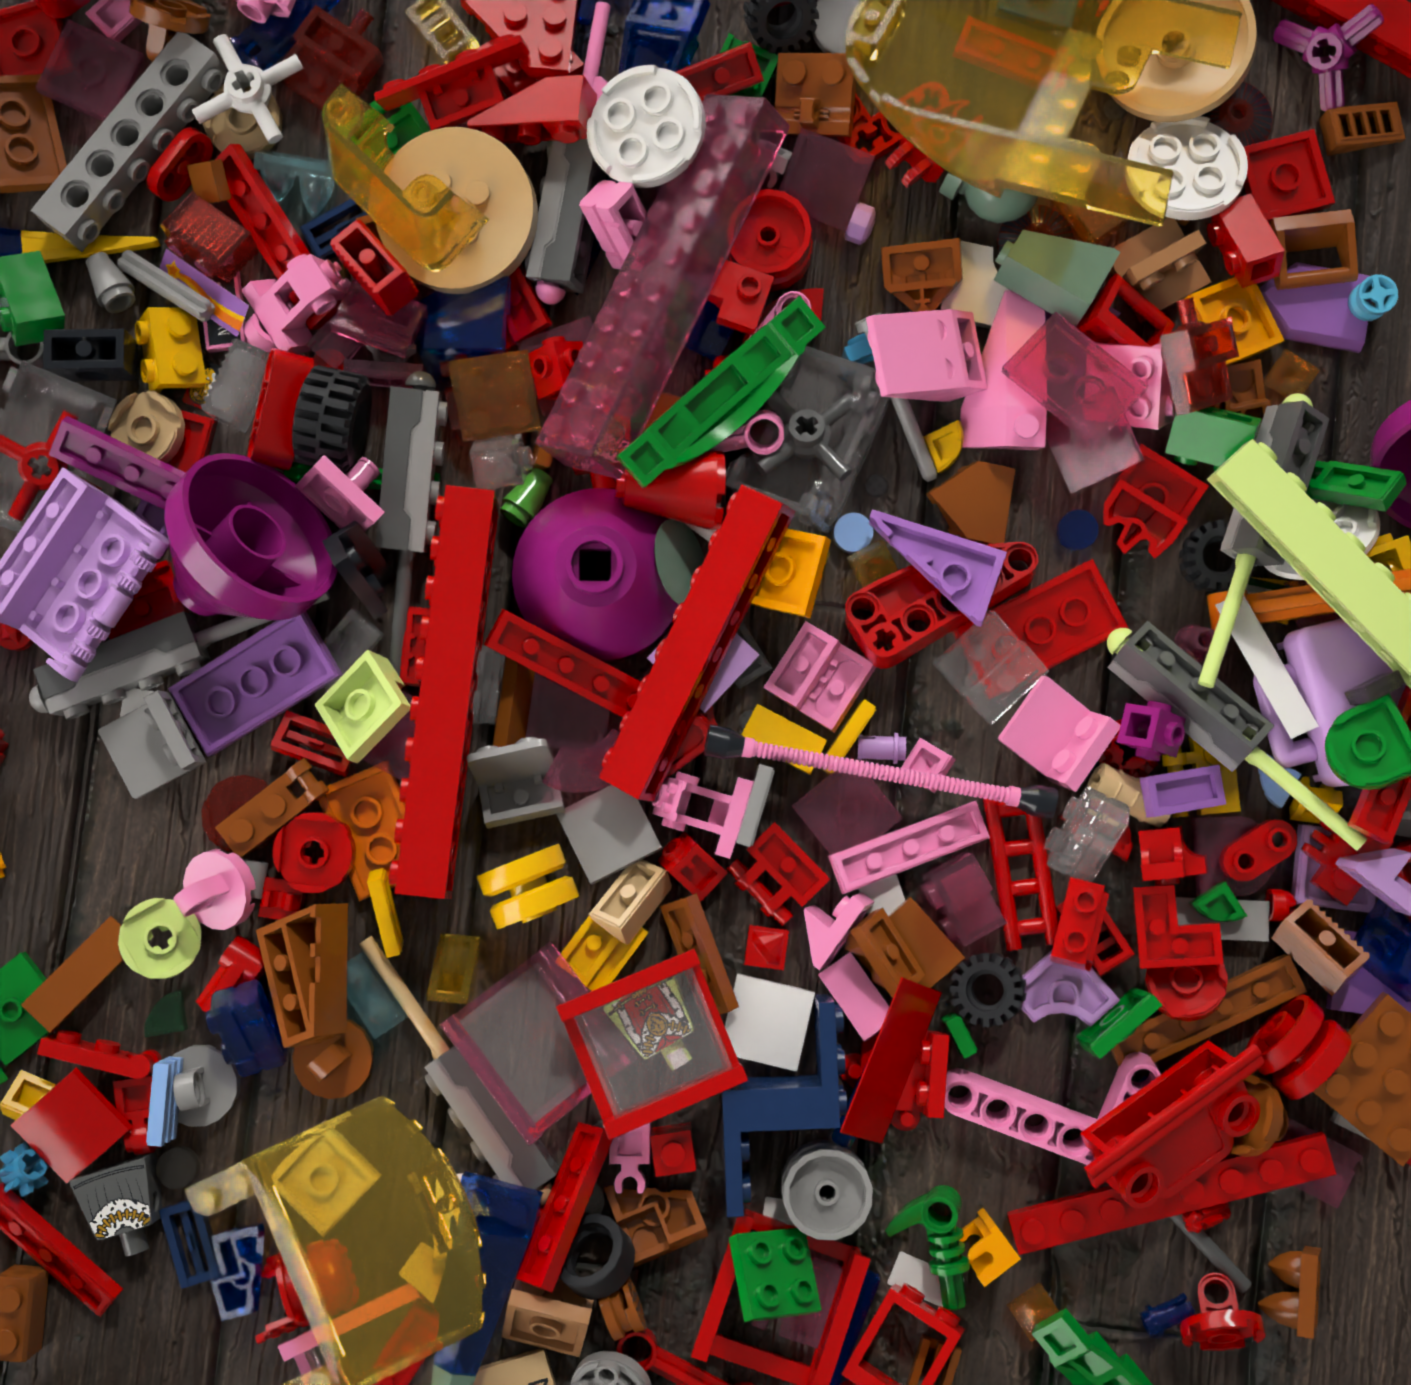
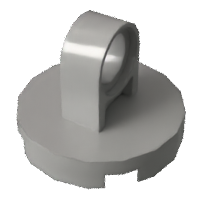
(205, 1086)

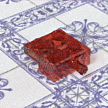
(332, 56)
(1197, 360)

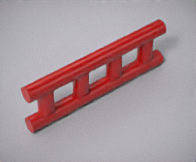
(1009, 889)

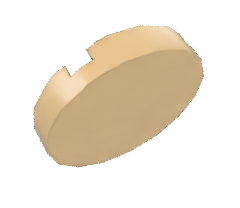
(240, 128)
(149, 424)

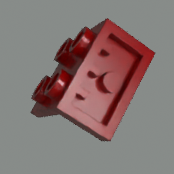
(927, 1079)

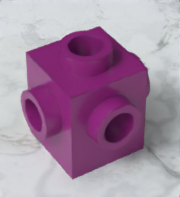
(1151, 730)

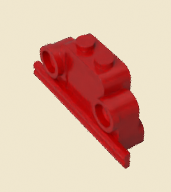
(1174, 1126)

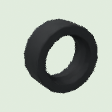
(613, 1273)

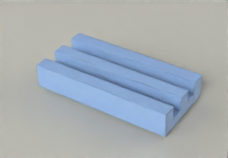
(163, 1107)

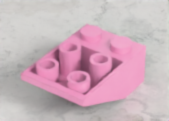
(926, 355)

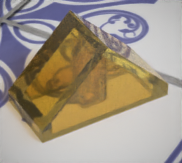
(454, 969)

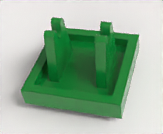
(774, 1274)

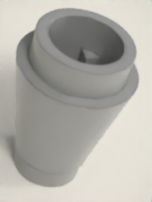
(110, 284)

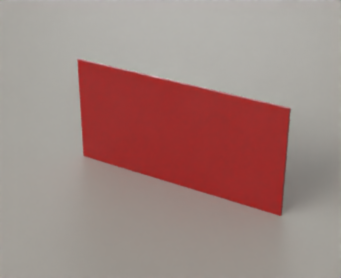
(890, 1061)

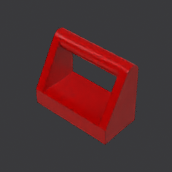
(1105, 327)

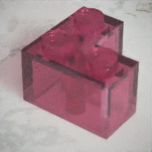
(963, 898)

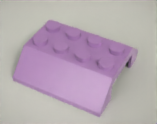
(75, 571)

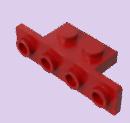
(459, 88)

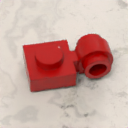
(133, 1102)

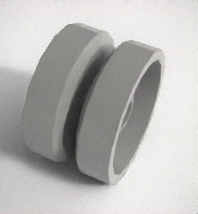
(813, 1210)

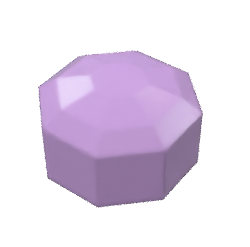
(861, 224)

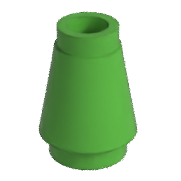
(526, 499)

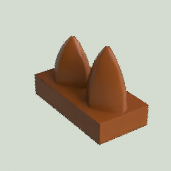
(885, 951)
(1299, 1308)

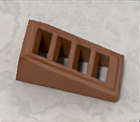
(1333, 132)

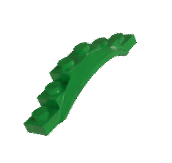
(724, 396)
(1084, 1357)

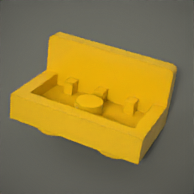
(170, 349)

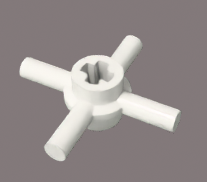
(239, 78)

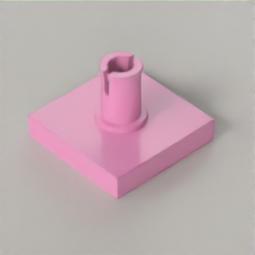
(340, 494)

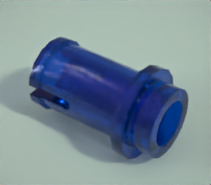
(1166, 1315)

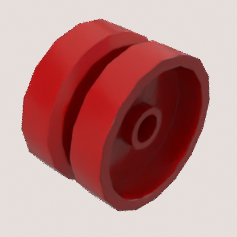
(775, 238)
(1300, 1047)

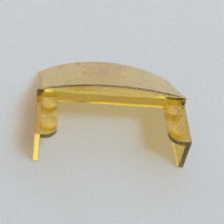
(369, 1239)

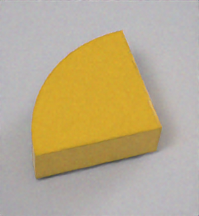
(945, 445)

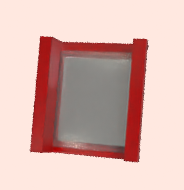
(651, 1043)

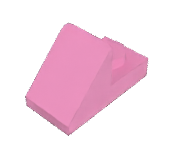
(829, 935)

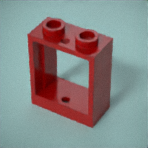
(911, 1300)

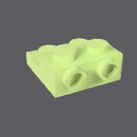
(363, 705)

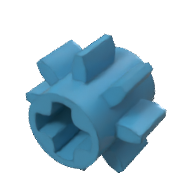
(23, 1170)

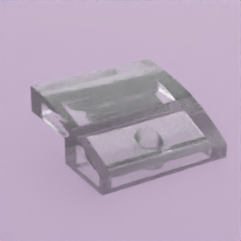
(990, 667)

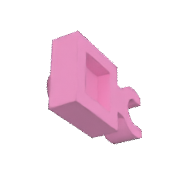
(630, 1151)

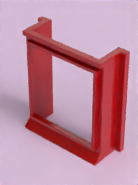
(840, 1314)

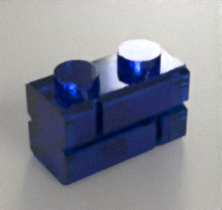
(246, 1028)

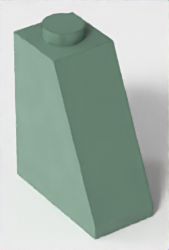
(1055, 272)

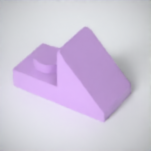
(1379, 873)

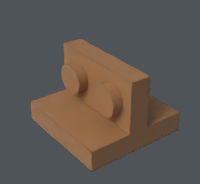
(1162, 264)
(547, 1319)

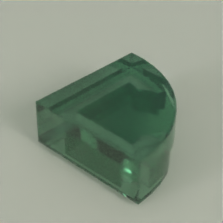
(167, 1016)

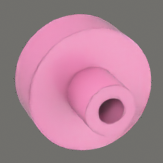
(257, 334)

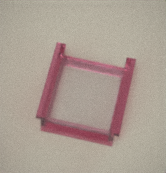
(521, 1044)

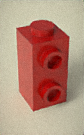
(1246, 242)

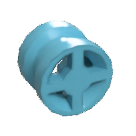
(1379, 290)

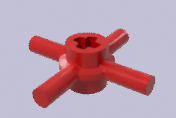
(29, 470)

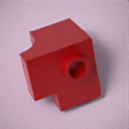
(740, 296)
(1167, 856)

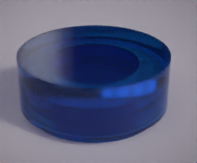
(1077, 530)

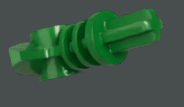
(944, 1234)

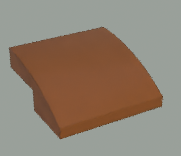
(925, 941)

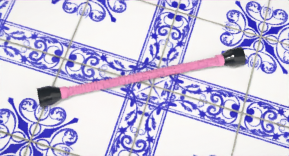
(1032, 799)

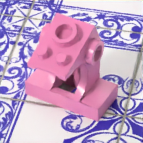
(317, 287)
(725, 812)

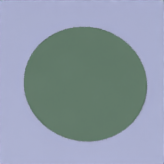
(677, 558)

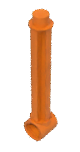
(1291, 601)

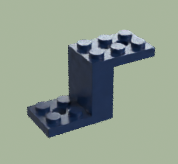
(784, 1103)

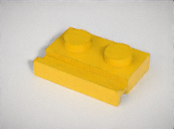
(597, 954)

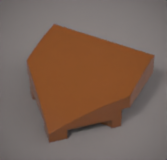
(922, 272)
(976, 501)

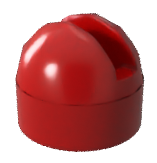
(1280, 904)

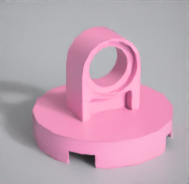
(217, 890)

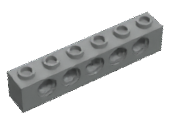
(111, 143)

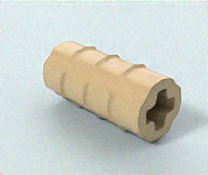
(1126, 789)

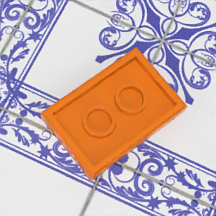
(370, 808)

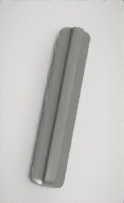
(166, 285)

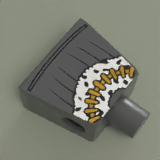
(121, 1200)

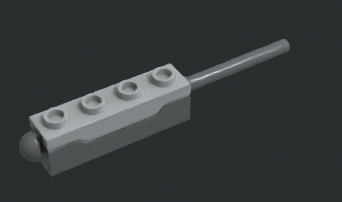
(410, 486)

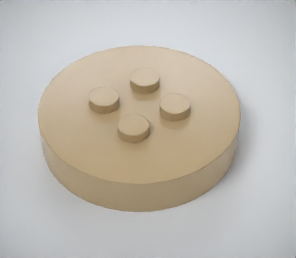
(492, 180)

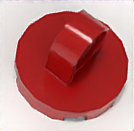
(1223, 1324)

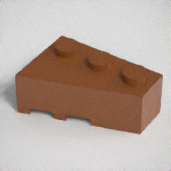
(308, 973)

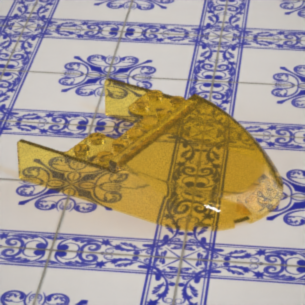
(1004, 81)

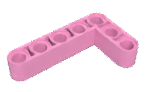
(1022, 1105)

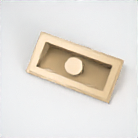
(631, 900)

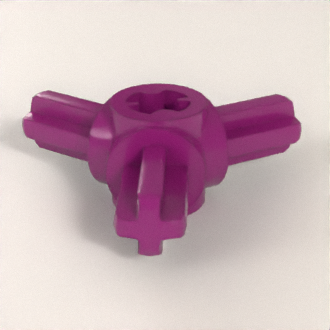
(1329, 67)

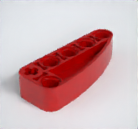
(910, 597)

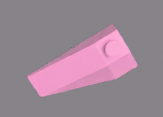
(1004, 412)

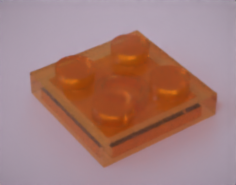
(495, 395)

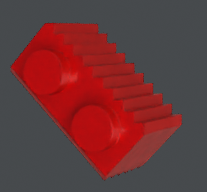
(374, 267)

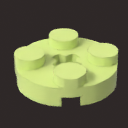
(154, 961)

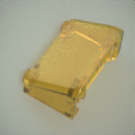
(425, 217)

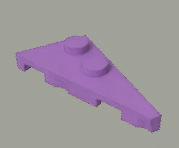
(954, 565)

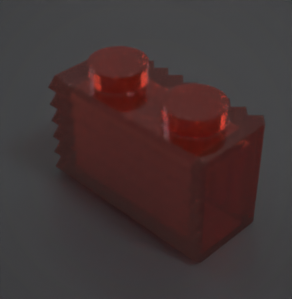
(209, 238)

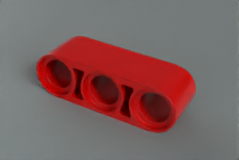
(273, 421)

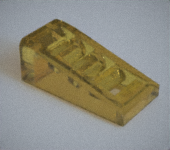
(460, 43)

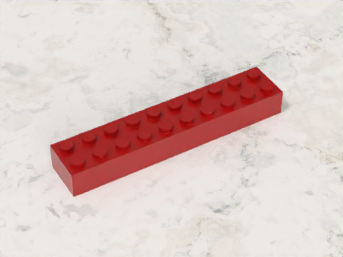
(447, 689)

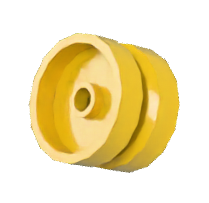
(528, 887)

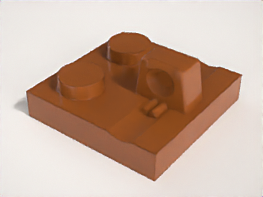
(816, 93)

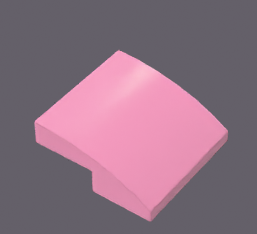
(820, 677)

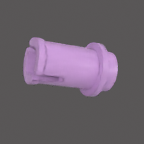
(882, 748)

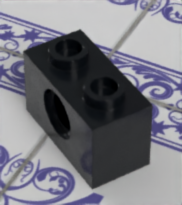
(91, 354)

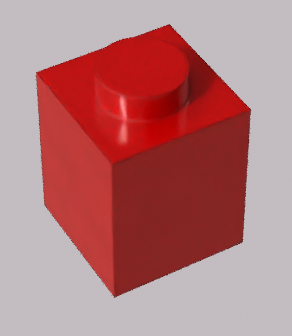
(673, 1149)

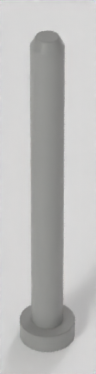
(909, 426)

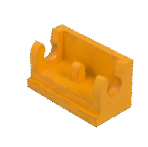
(992, 1253)

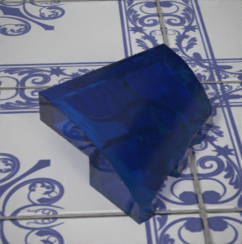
(471, 321)
(1388, 941)
(240, 1265)

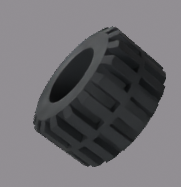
(332, 417)

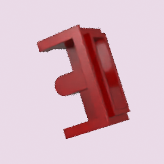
(1080, 924)

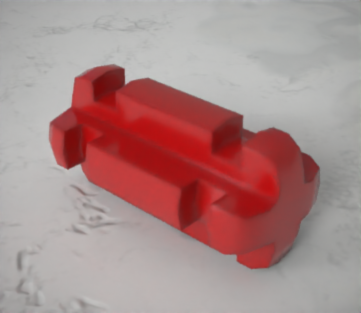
(1206, 1217)

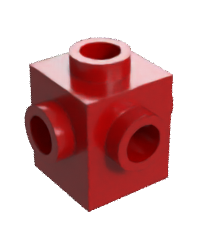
(552, 365)

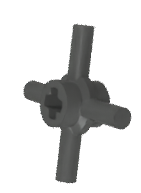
(799, 437)

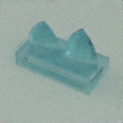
(279, 174)
(372, 997)

